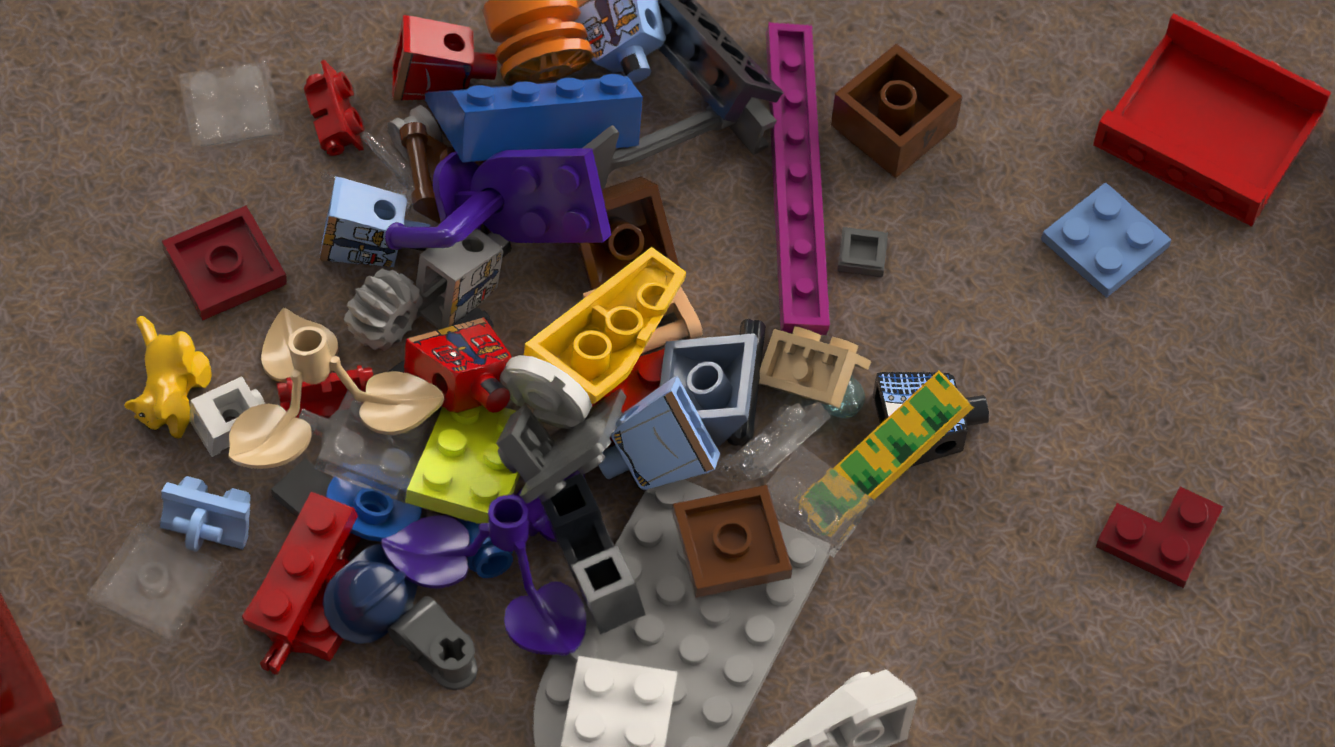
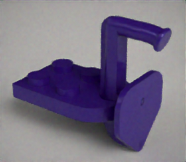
(543, 192)

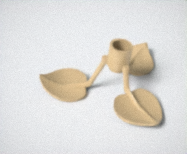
(308, 352)

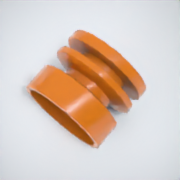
(537, 39)

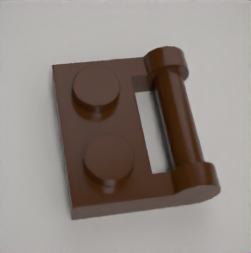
(424, 156)

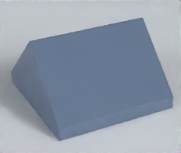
(716, 378)

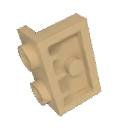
(809, 367)

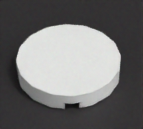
(548, 389)

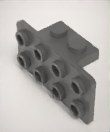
(549, 459)

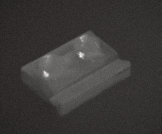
(817, 500)

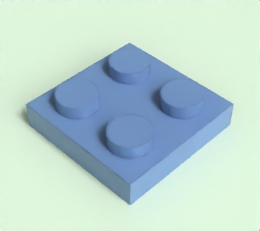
(1106, 239)

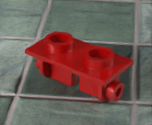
(331, 95)
(323, 397)

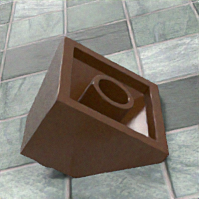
(636, 225)

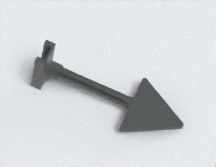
(748, 129)

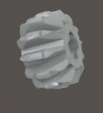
(383, 309)

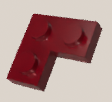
(1166, 547)

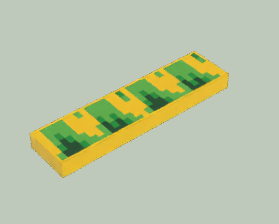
(904, 436)

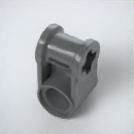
(433, 639)

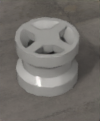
(417, 114)

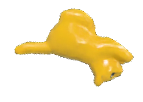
(171, 372)

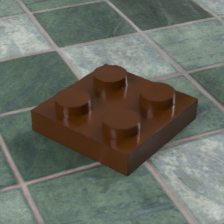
(731, 541)

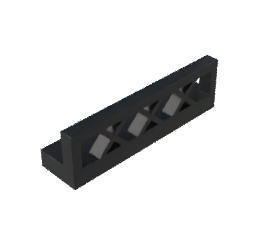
(712, 60)

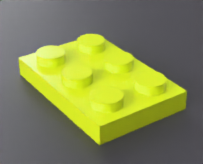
(462, 465)

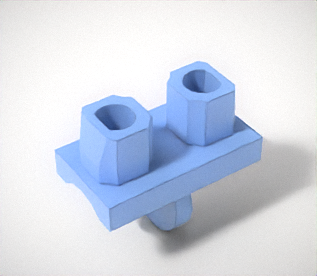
(205, 516)

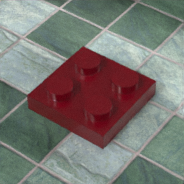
(224, 262)

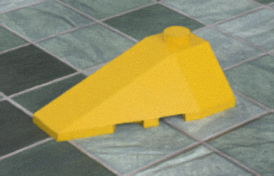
(611, 326)

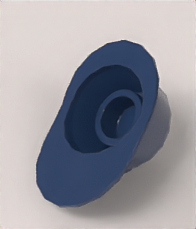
(367, 597)

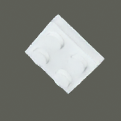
(618, 705)

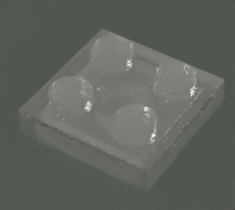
(230, 107)

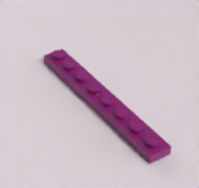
(797, 180)

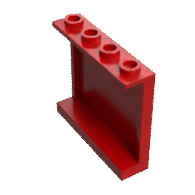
(1213, 120)

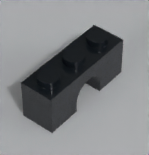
(592, 556)

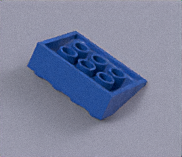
(537, 115)

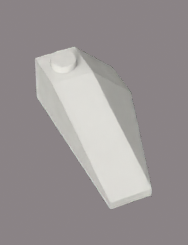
(861, 713)

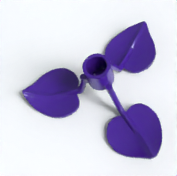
(435, 557)

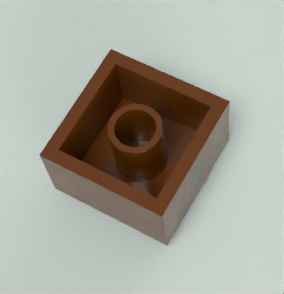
(895, 110)

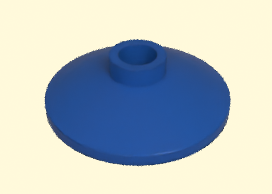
(377, 513)

